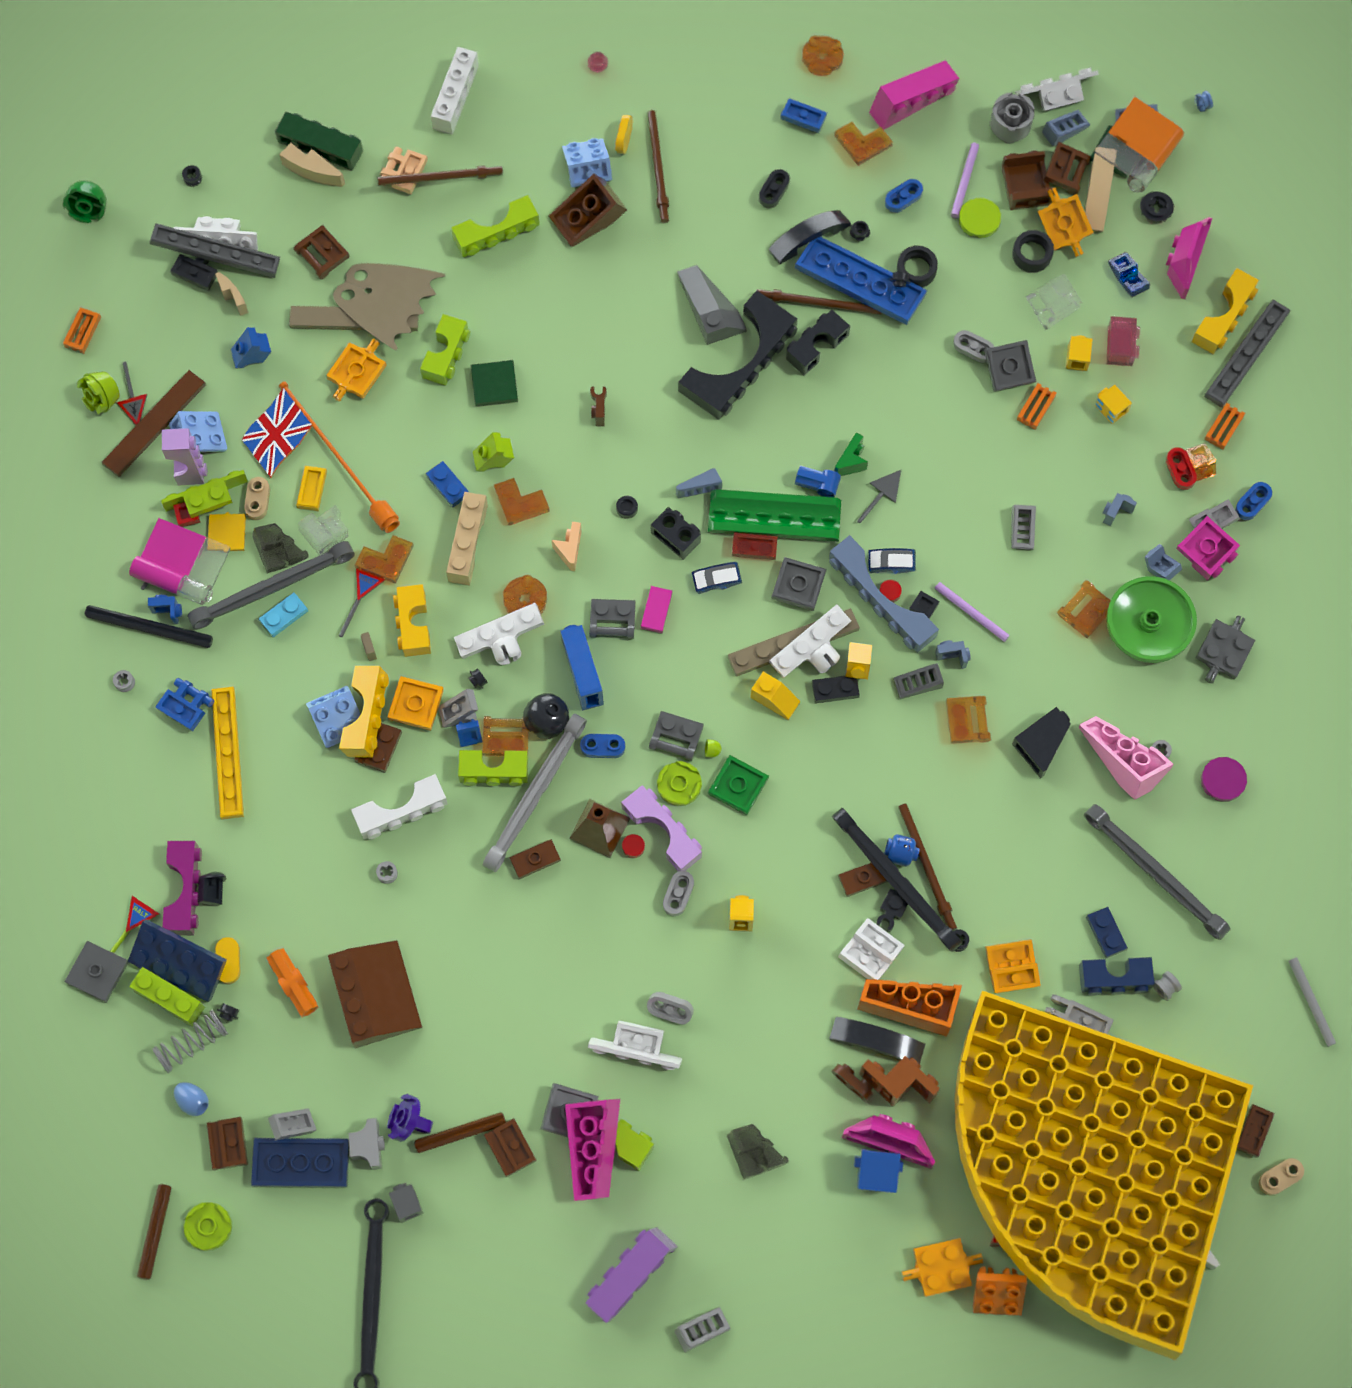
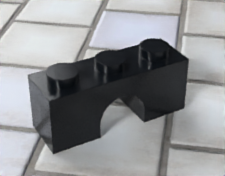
(828, 329)

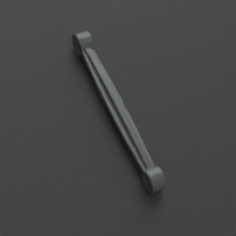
(204, 615)
(1213, 923)

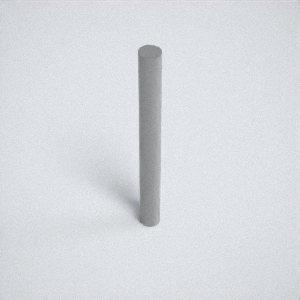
(1312, 1002)

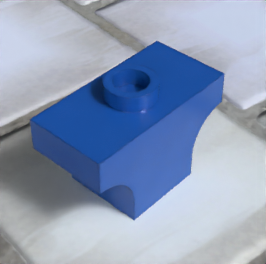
(250, 348)

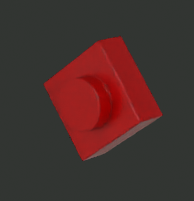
(183, 516)

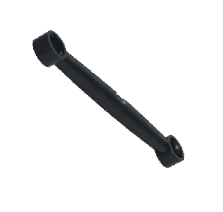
(896, 879)
(371, 1294)

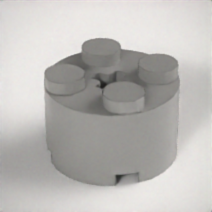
(1012, 117)

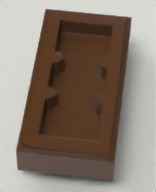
(535, 859)
(861, 879)
(1255, 1130)

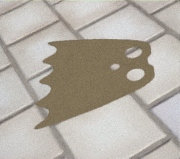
(392, 299)

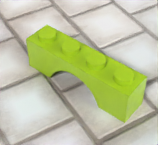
(474, 237)

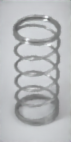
(166, 1064)

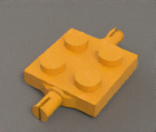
(1065, 222)
(356, 370)
(942, 1267)

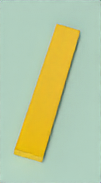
(227, 753)

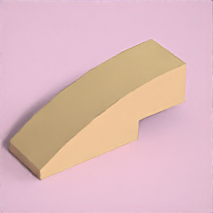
(311, 166)

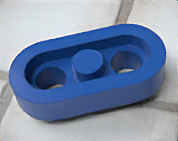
(902, 196)
(1252, 501)
(602, 748)

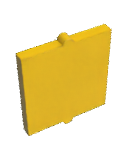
(228, 530)

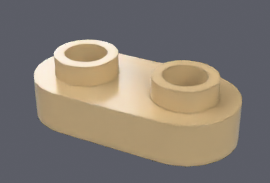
(257, 497)
(1282, 1176)

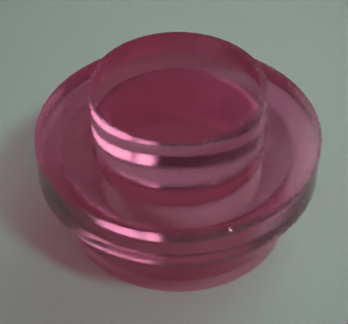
(597, 62)

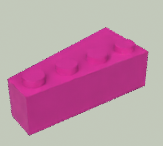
(912, 93)
(592, 1146)

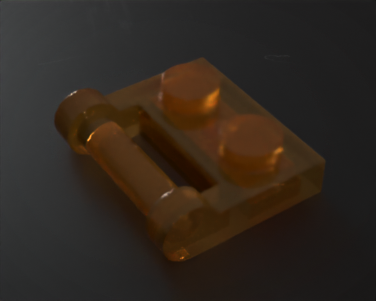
(1091, 615)
(961, 721)
(498, 742)

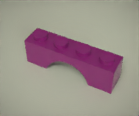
(180, 915)

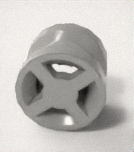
(1167, 986)

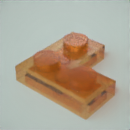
(862, 147)
(517, 507)
(386, 565)

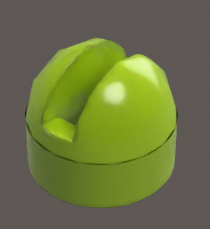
(712, 748)

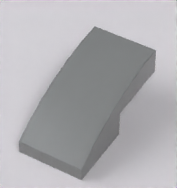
(1222, 515)

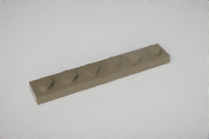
(760, 653)

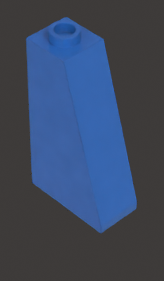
(582, 667)

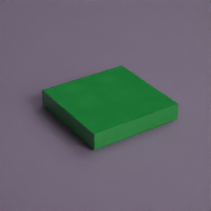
(738, 785)

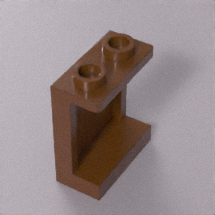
(1024, 180)

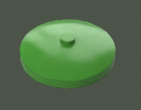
(1151, 619)

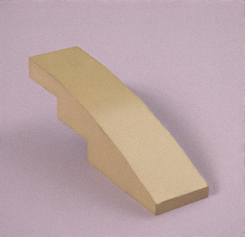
(1098, 192)

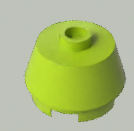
(99, 391)

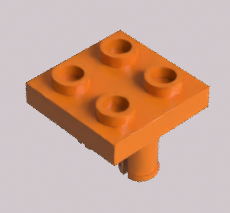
(999, 1292)

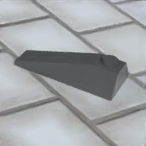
(712, 310)

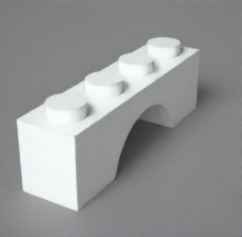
(426, 798)

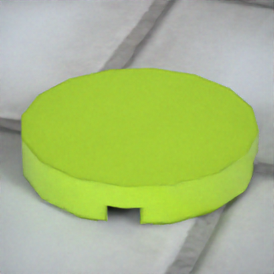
(980, 217)
(679, 783)
(207, 1226)

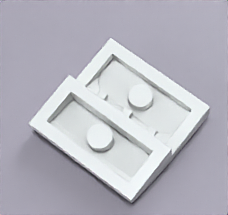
(871, 950)

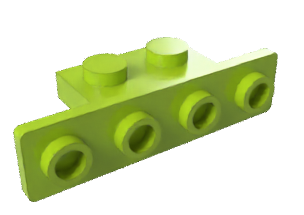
(206, 496)

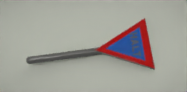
(365, 584)

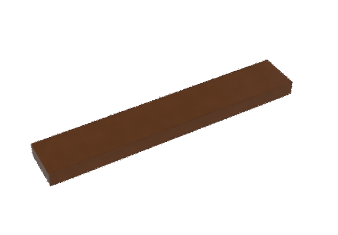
(153, 423)

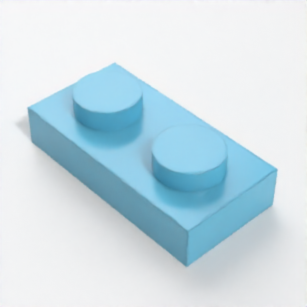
(283, 614)

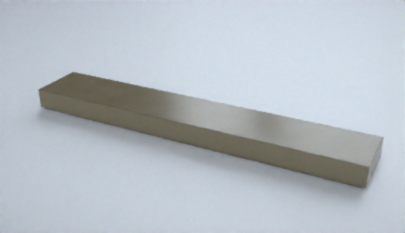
(330, 318)

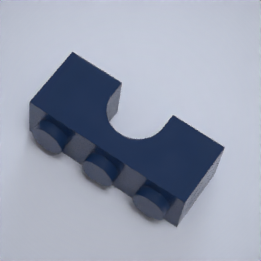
(1097, 979)

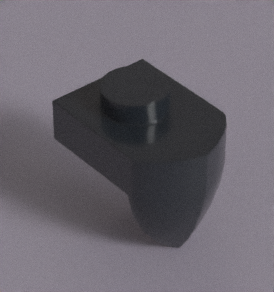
(211, 888)

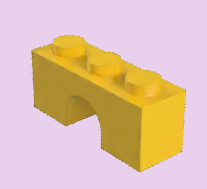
(413, 639)

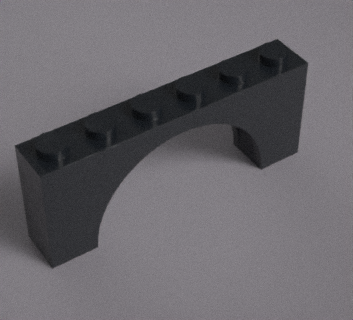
(719, 392)

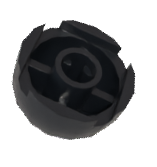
(546, 715)

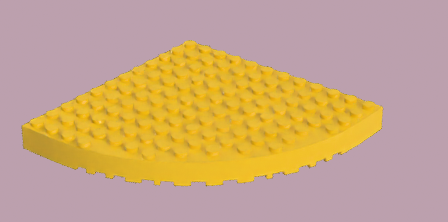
(1096, 1165)

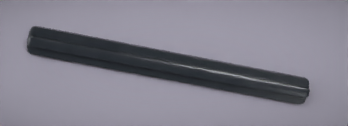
(148, 626)

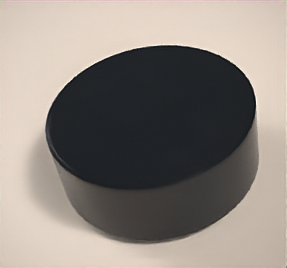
(627, 507)

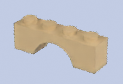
(465, 540)

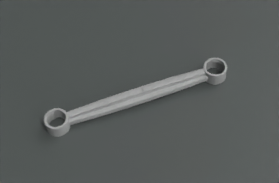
(532, 796)

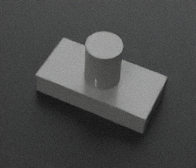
(292, 1124)

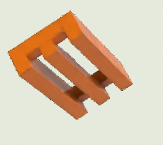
(74, 327)
(1044, 392)
(1233, 412)

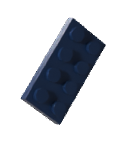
(177, 960)
(300, 1162)

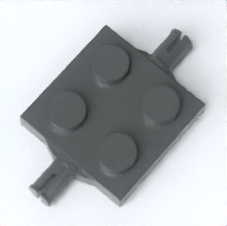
(1225, 649)

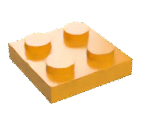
(415, 703)

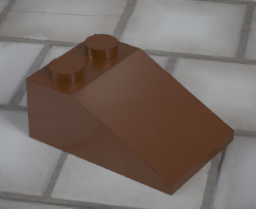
(587, 210)

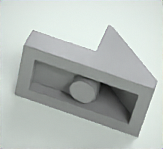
(458, 709)

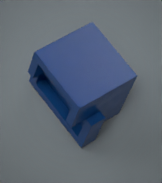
(878, 1170)

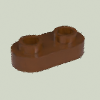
(846, 1076)

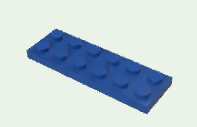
(859, 279)

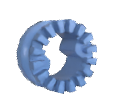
(1204, 101)

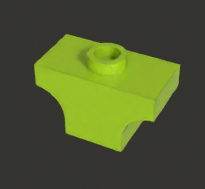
(493, 452)

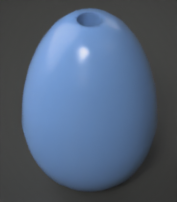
(191, 1099)

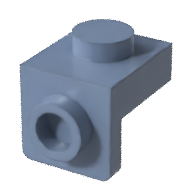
(1120, 502)
(1161, 564)
(950, 649)

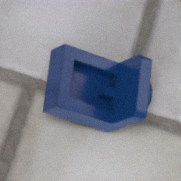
(166, 604)

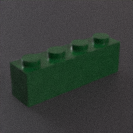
(327, 142)

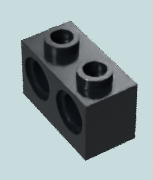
(671, 536)

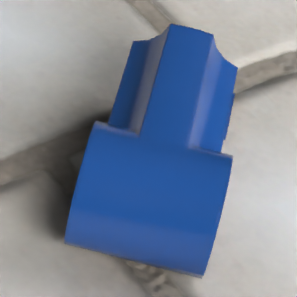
(824, 482)

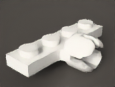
(500, 635)
(813, 645)

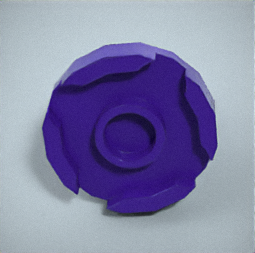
(406, 1118)

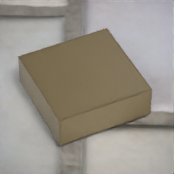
(368, 646)

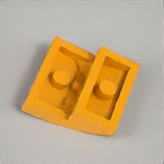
(1012, 966)

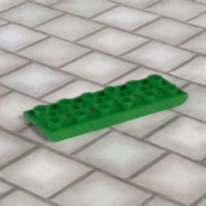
(775, 515)

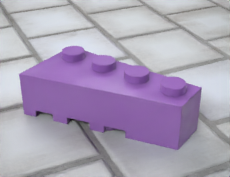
(630, 1273)

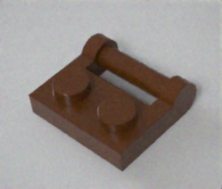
(1061, 164)
(328, 249)

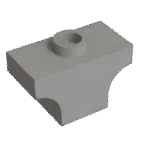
(367, 1144)

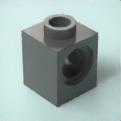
(405, 1202)

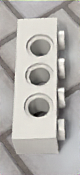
(454, 90)

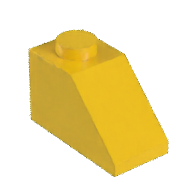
(774, 695)
(741, 913)

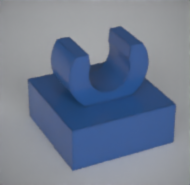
(469, 733)

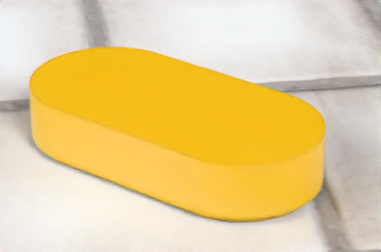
(624, 134)
(230, 950)

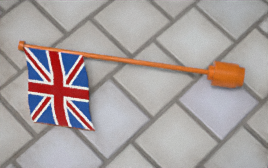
(282, 431)

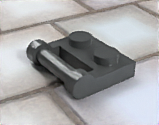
(612, 612)
(678, 729)

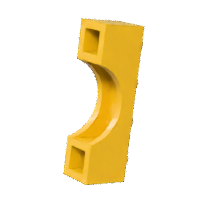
(1214, 329)
(360, 736)

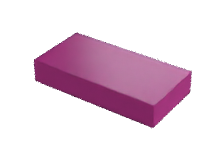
(656, 609)

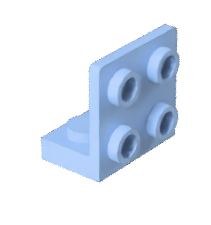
(586, 159)
(204, 426)
(333, 713)

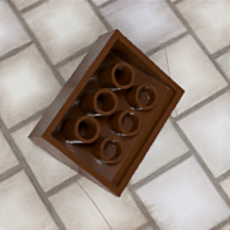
(374, 992)

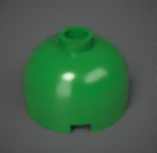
(85, 201)

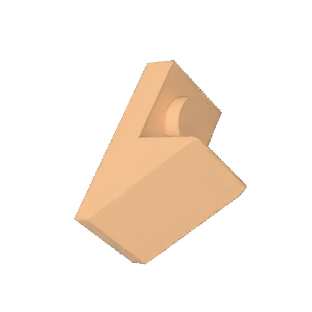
(569, 549)

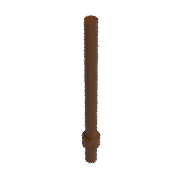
(479, 172)
(662, 200)
(778, 296)
(944, 907)

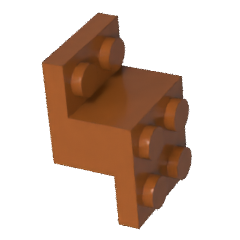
(899, 1080)

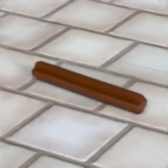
(459, 1132)
(154, 1231)

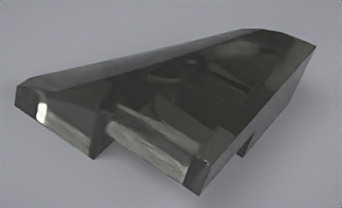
(276, 548)
(754, 1152)

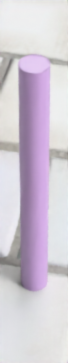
(964, 180)
(971, 611)

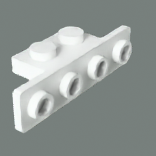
(1059, 92)
(224, 230)
(637, 1043)

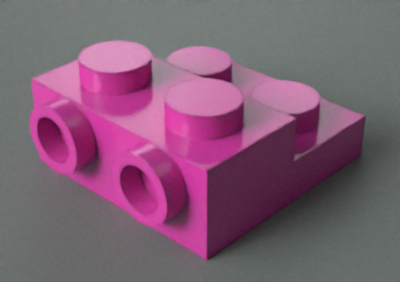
(1208, 548)

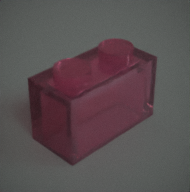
(1122, 341)

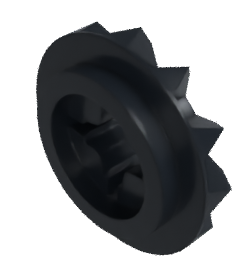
(1164, 203)

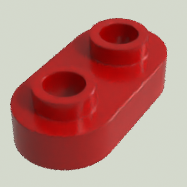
(1181, 470)

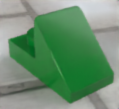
(850, 460)

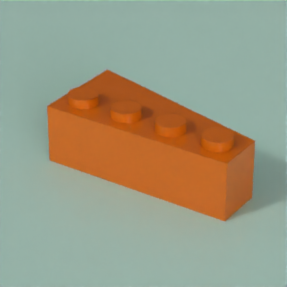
(912, 1003)

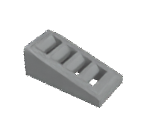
(1023, 509)
(683, 1338)

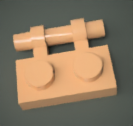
(409, 164)

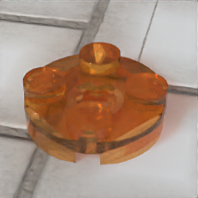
(822, 44)
(524, 585)

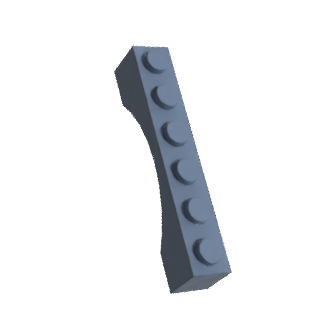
(914, 627)

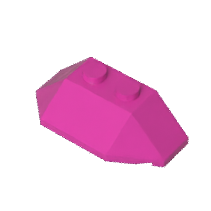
(1186, 255)
(891, 1137)

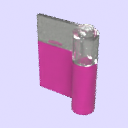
(180, 562)

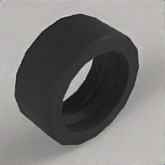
(1038, 237)
(923, 253)

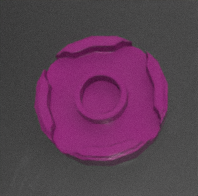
(1224, 779)

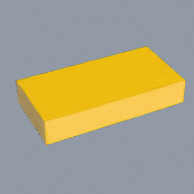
(311, 488)

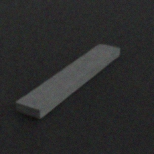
(214, 250)
(1247, 353)

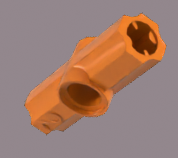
(292, 982)

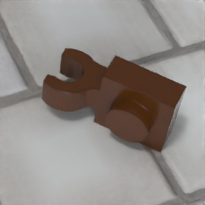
(598, 410)

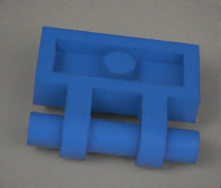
(181, 710)

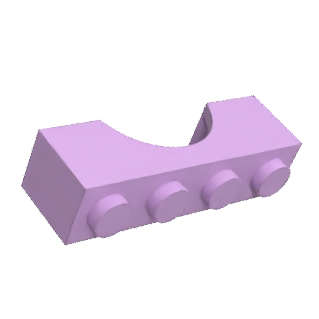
(188, 462)
(643, 808)

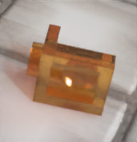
(1202, 461)

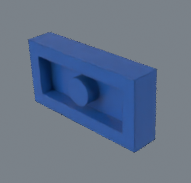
(803, 115)
(447, 483)

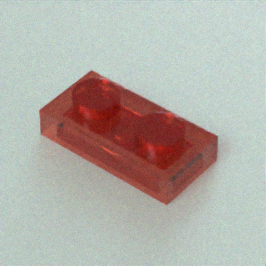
(754, 546)

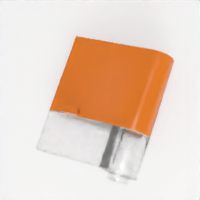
(1140, 143)

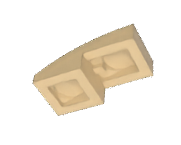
(230, 291)

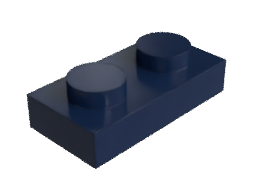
(1106, 932)

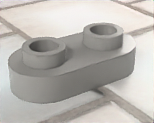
(975, 345)
(678, 894)
(670, 1008)

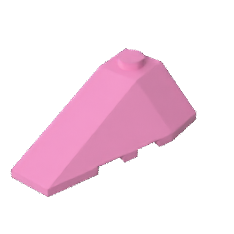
(1129, 762)

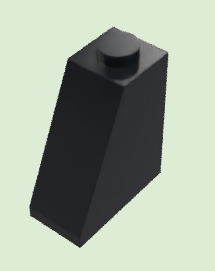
(1042, 739)

